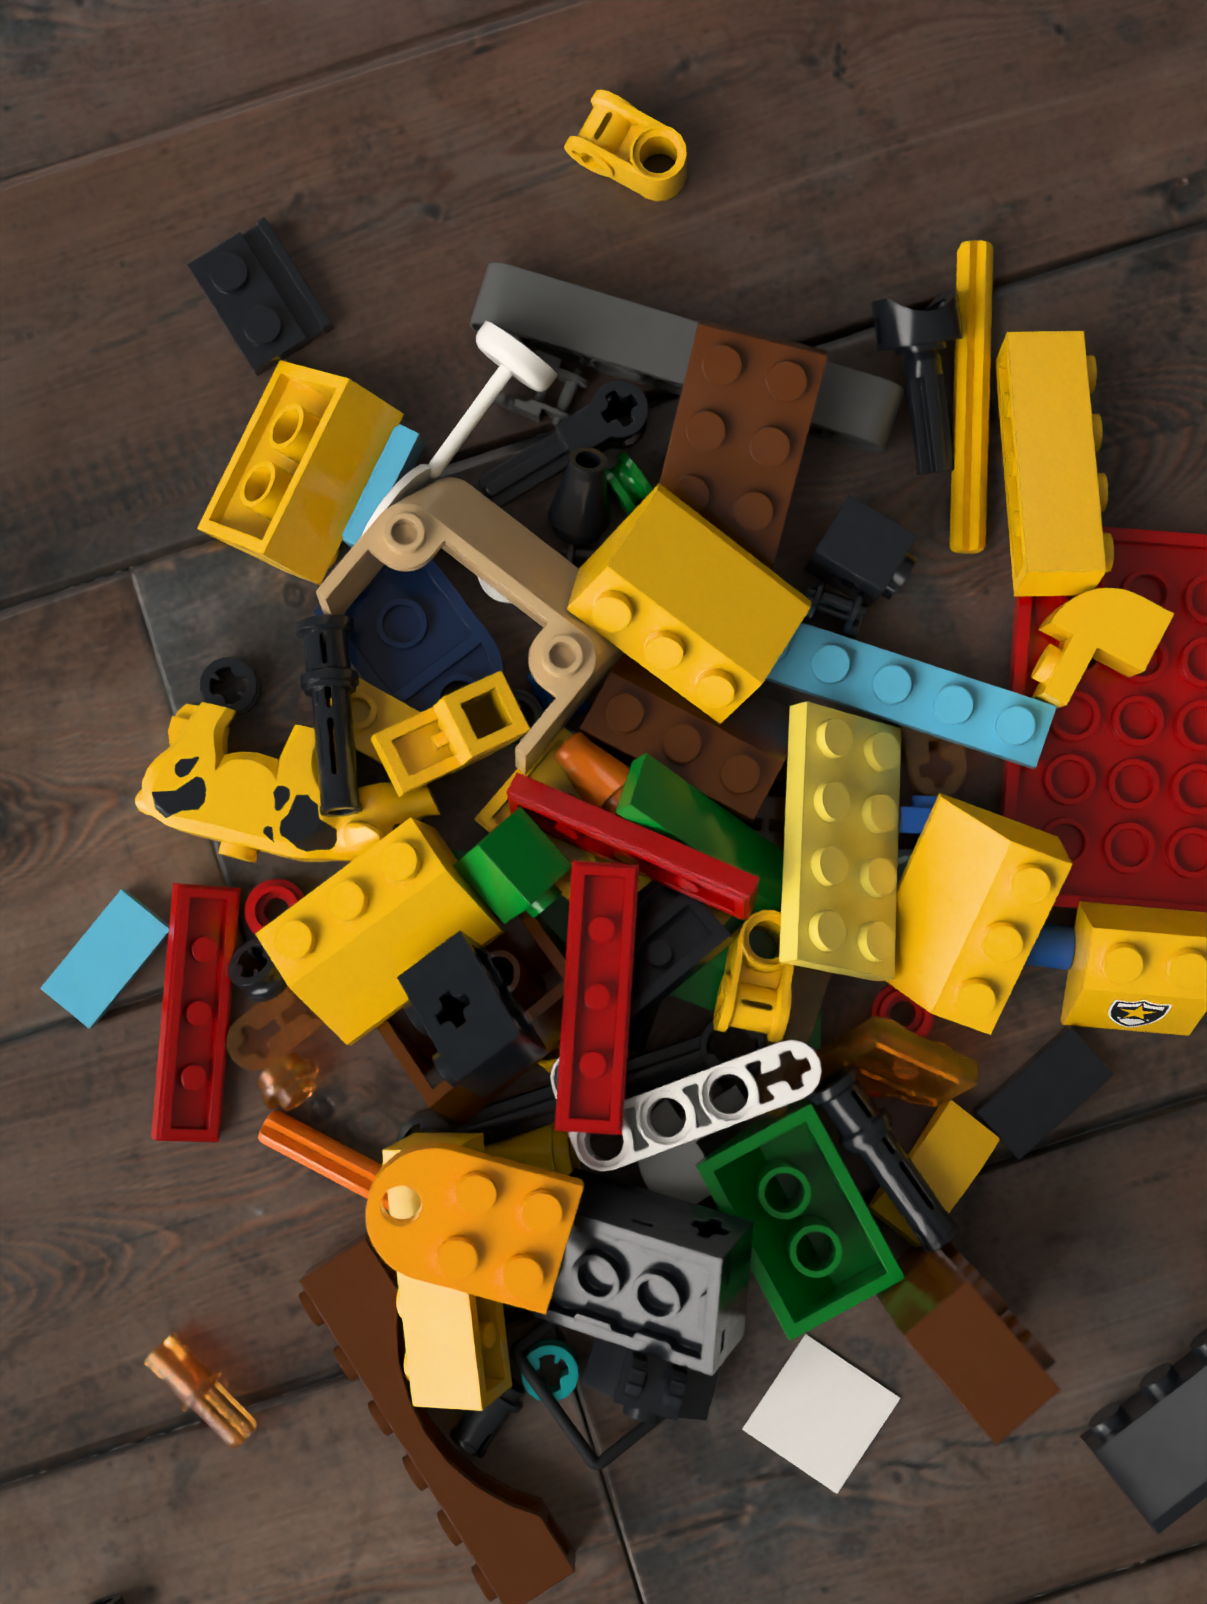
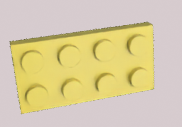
(840, 843)

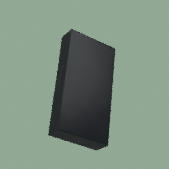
(1043, 1092)

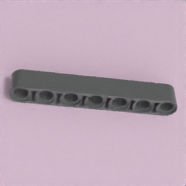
(657, 347)

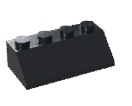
(1158, 1439)

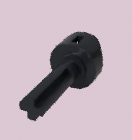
(918, 337)

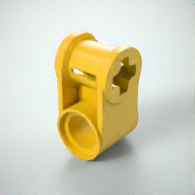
(618, 142)
(754, 989)

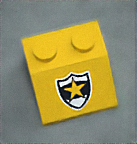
(1137, 969)

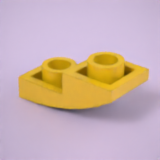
(948, 1158)

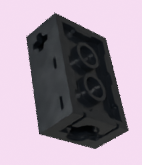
(654, 1274)

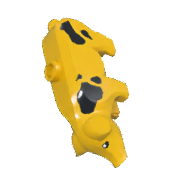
(263, 801)

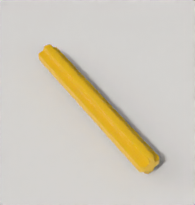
(971, 398)

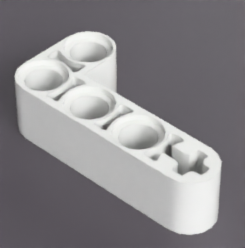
(696, 1099)

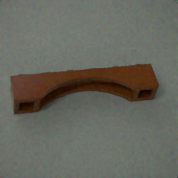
(505, 1530)

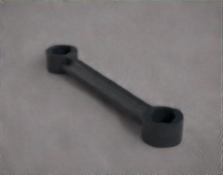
(538, 1106)

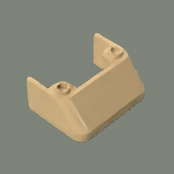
(455, 516)

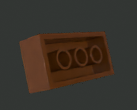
(743, 432)
(970, 1339)

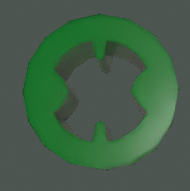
(627, 483)

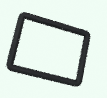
(558, 1412)

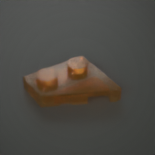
(898, 1063)

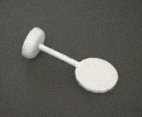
(513, 360)

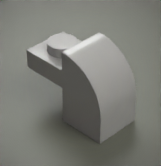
(674, 1170)

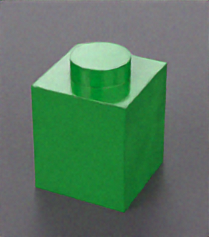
(515, 868)

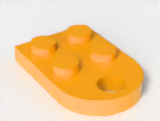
(481, 1222)

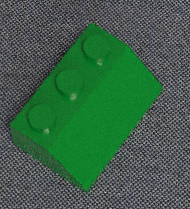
(811, 1229)

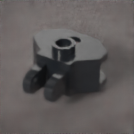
(648, 1384)

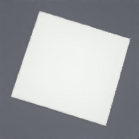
(821, 1413)

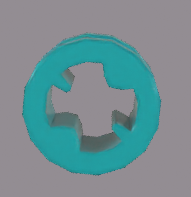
(562, 1351)

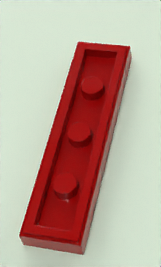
(629, 843)
(597, 997)
(195, 1013)

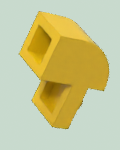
(1100, 625)
(451, 734)

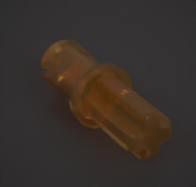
(201, 1391)

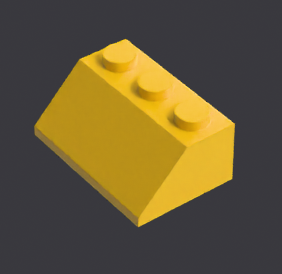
(300, 470)
(688, 604)
(972, 910)
(371, 925)

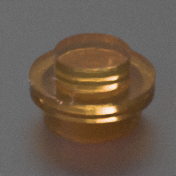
(288, 1082)

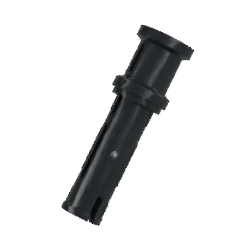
(324, 680)
(869, 1134)

